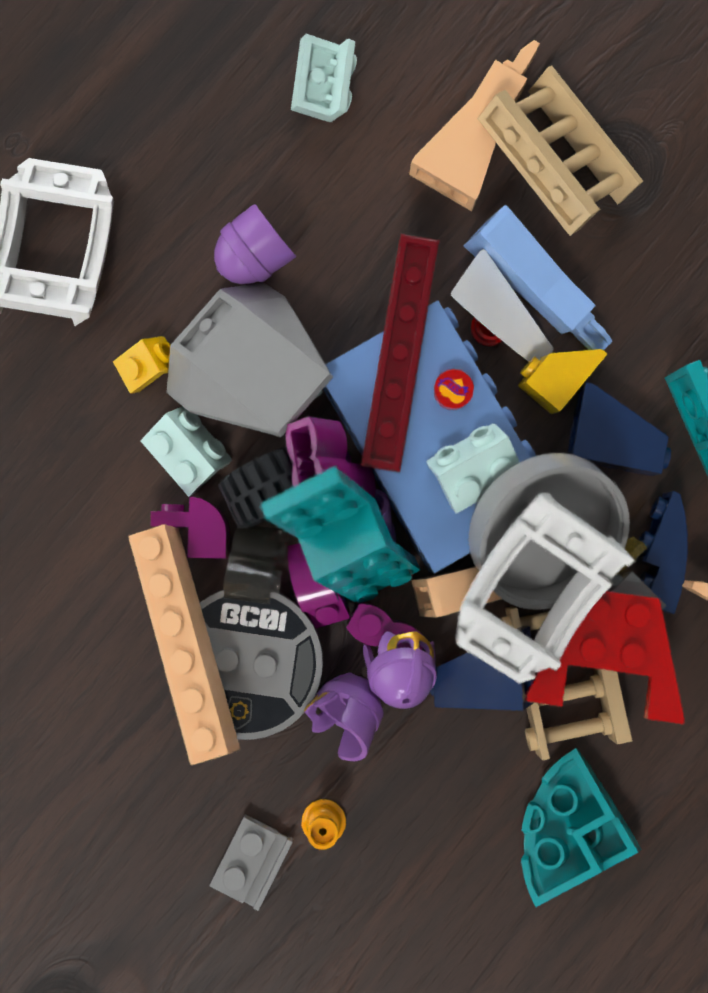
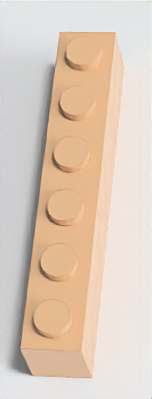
(184, 644)

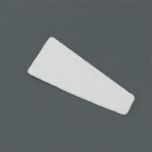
(495, 304)

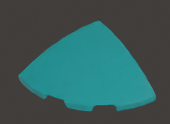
(571, 830)

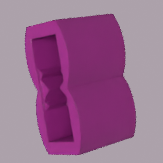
(316, 447)
(371, 622)

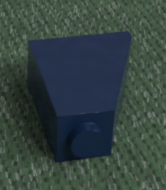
(615, 436)
(477, 685)

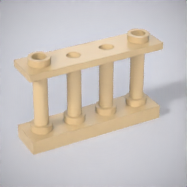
(539, 163)
(602, 685)

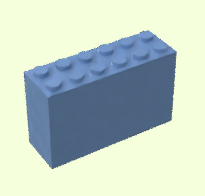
(415, 492)

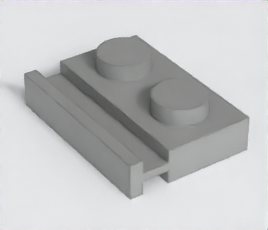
(251, 862)

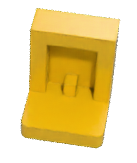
(143, 363)

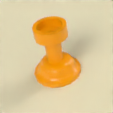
(323, 823)

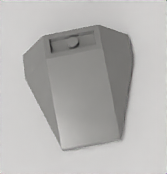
(246, 361)

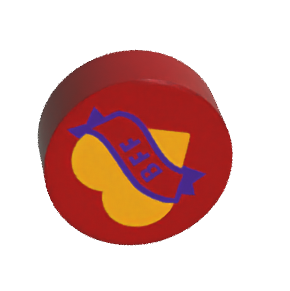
(453, 389)

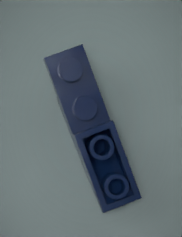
(666, 550)

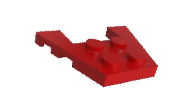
(620, 636)

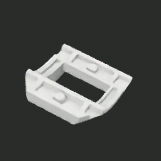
(44, 291)
(573, 542)

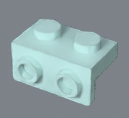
(323, 78)
(186, 449)
(472, 465)

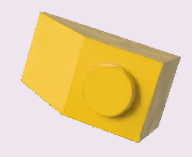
(558, 376)

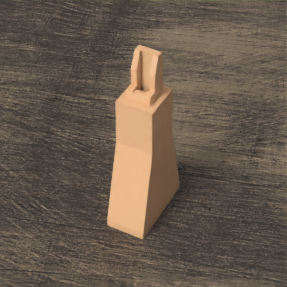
(461, 151)
(445, 592)

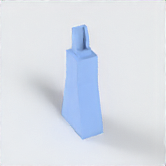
(538, 278)

